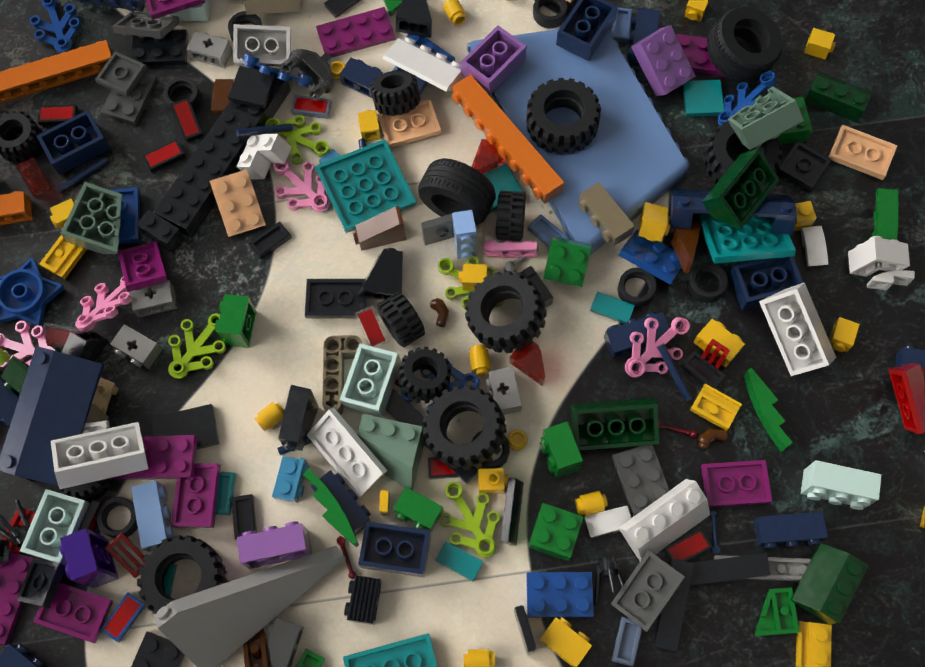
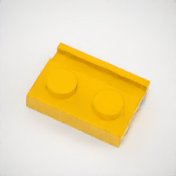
(62, 257)
(715, 407)
(813, 645)

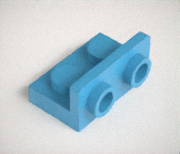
(290, 479)

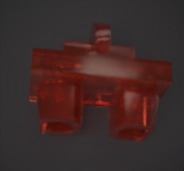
(33, 176)

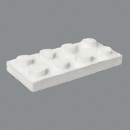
(346, 452)

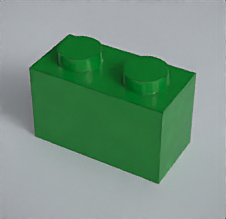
(417, 509)

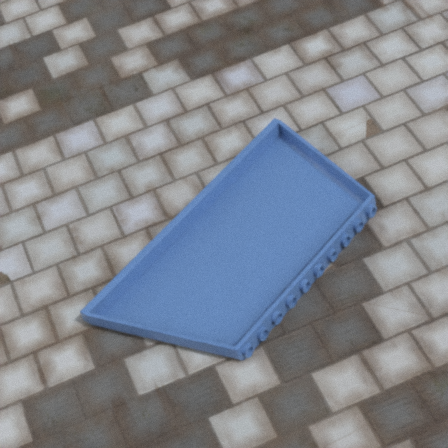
(632, 146)

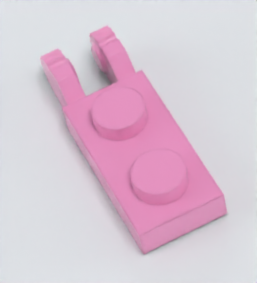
(510, 249)

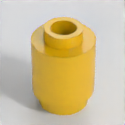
(454, 12)
(480, 360)
(270, 416)
(591, 503)
(479, 658)

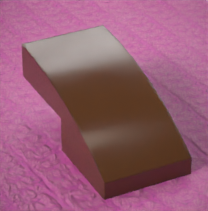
(220, 94)

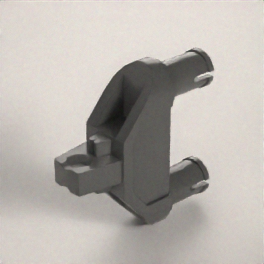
(314, 66)

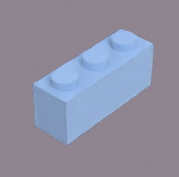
(464, 234)
(151, 514)

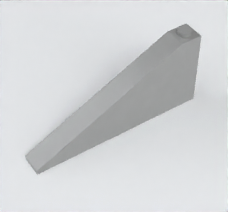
(224, 617)

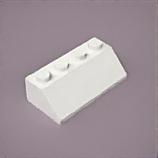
(424, 63)
(798, 330)
(98, 455)
(666, 519)

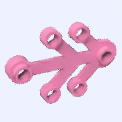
(302, 188)
(88, 319)
(651, 347)
(26, 349)

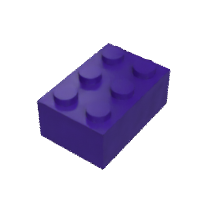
(88, 559)

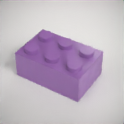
(494, 59)
(663, 61)
(274, 545)

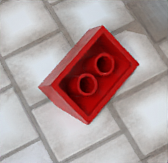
(910, 395)

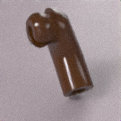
(442, 310)
(710, 435)

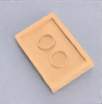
(410, 126)
(862, 152)
(237, 203)

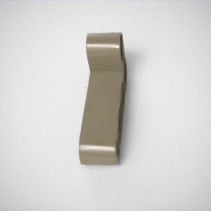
(337, 375)

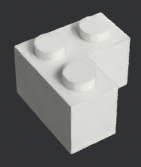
(261, 152)
(878, 255)

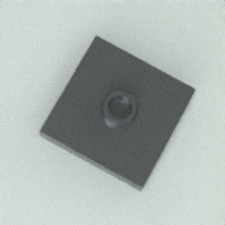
(121, 74)
(437, 229)

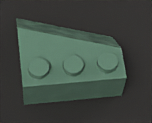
(766, 118)
(95, 220)
(395, 446)

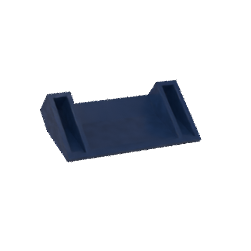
(778, 207)
(49, 408)

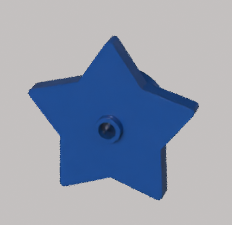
(26, 294)

